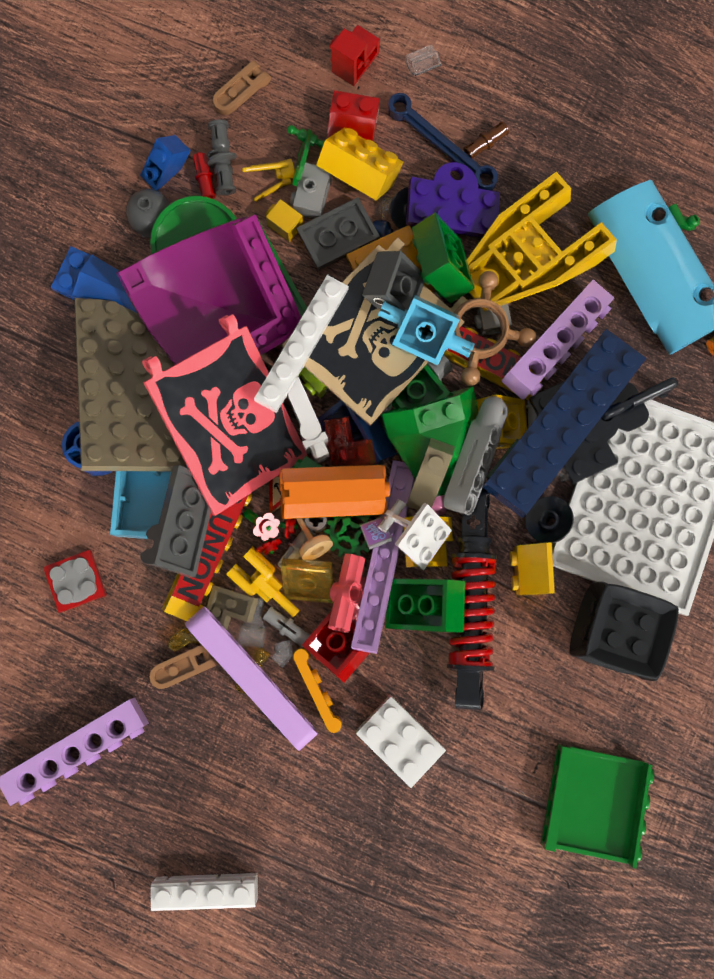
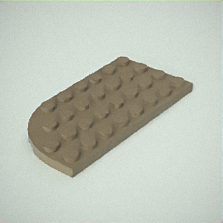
(116, 411)

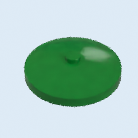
(187, 218)

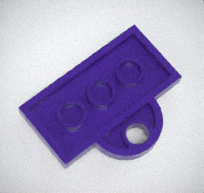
(456, 201)

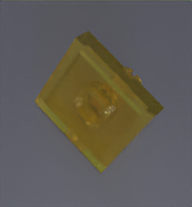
(307, 579)

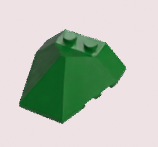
(442, 420)

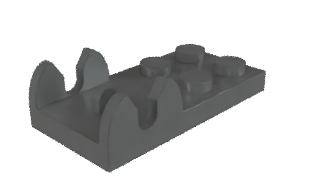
(181, 526)

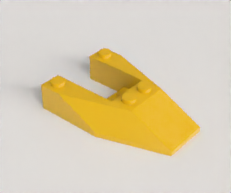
(524, 253)

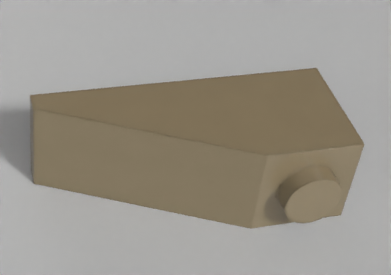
(430, 474)

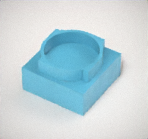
(138, 502)

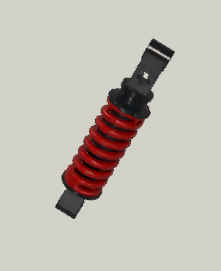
(474, 567)

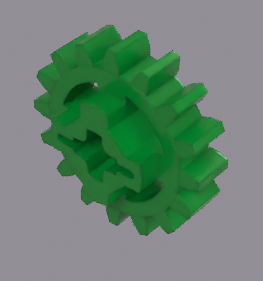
(354, 543)

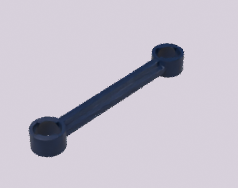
(439, 140)

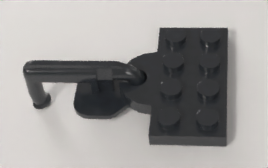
(624, 413)

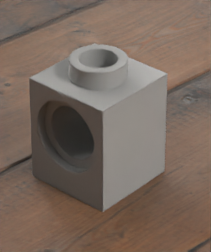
(488, 321)

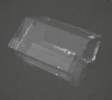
(422, 60)
(283, 653)

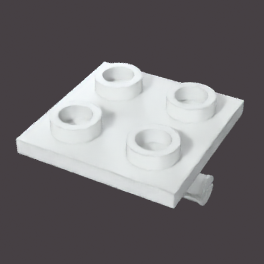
(422, 534)

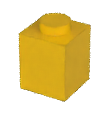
(284, 220)

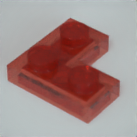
(343, 448)

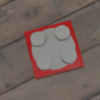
(75, 581)

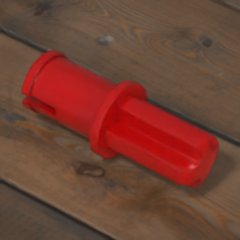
(203, 175)

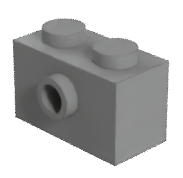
(311, 191)

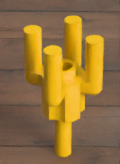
(261, 581)

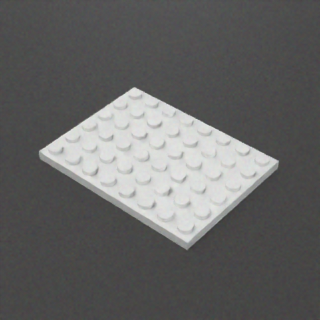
(650, 513)

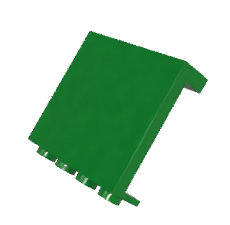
(597, 805)

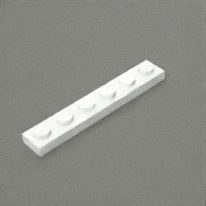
(301, 344)

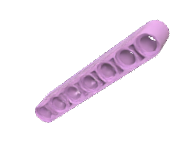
(251, 678)

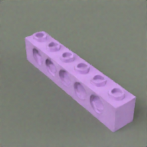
(592, 298)
(14, 782)

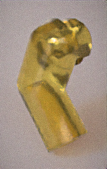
(181, 639)

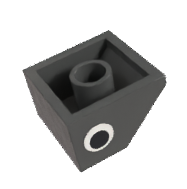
(393, 280)

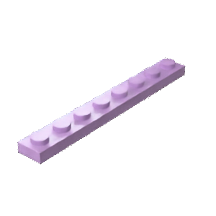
(382, 568)

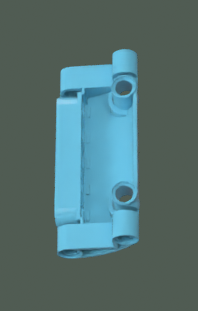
(658, 265)

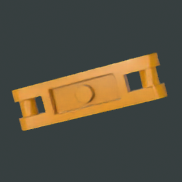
(321, 699)

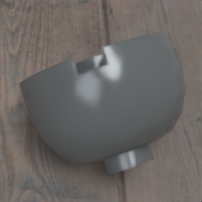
(144, 210)

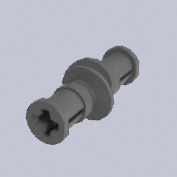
(221, 157)

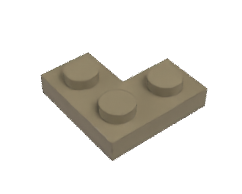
(228, 603)

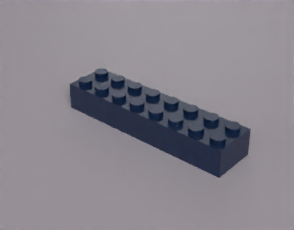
(564, 423)

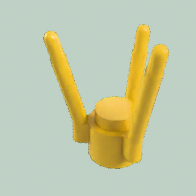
(283, 170)

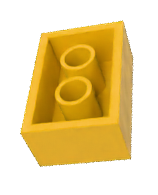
(359, 163)

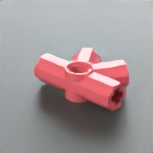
(347, 593)

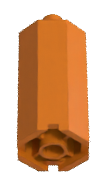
(333, 491)

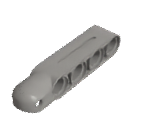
(476, 456)

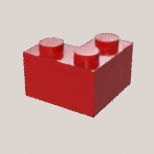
(353, 53)

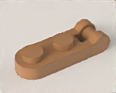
(240, 88)
(181, 668)

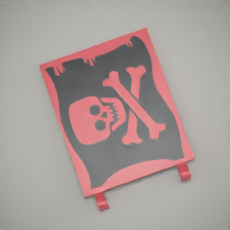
(216, 423)

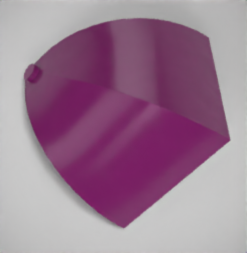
(210, 276)

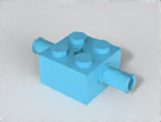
(428, 346)

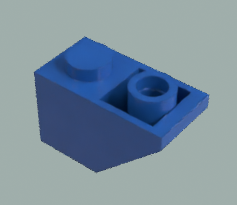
(164, 161)

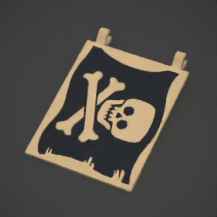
(357, 348)

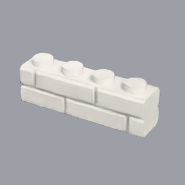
(204, 892)

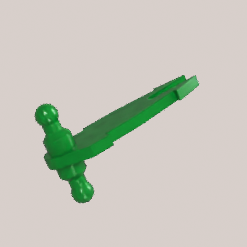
(308, 139)

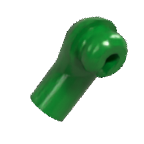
(684, 222)

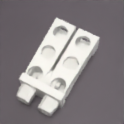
(312, 437)

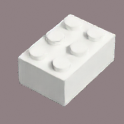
(400, 741)

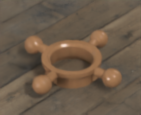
(526, 337)

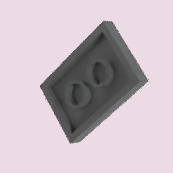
(337, 233)

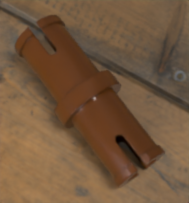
(486, 140)

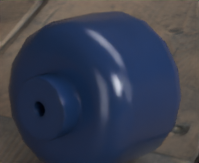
(383, 227)

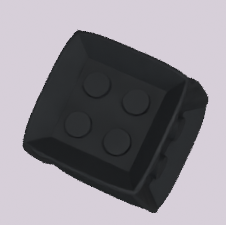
(624, 630)

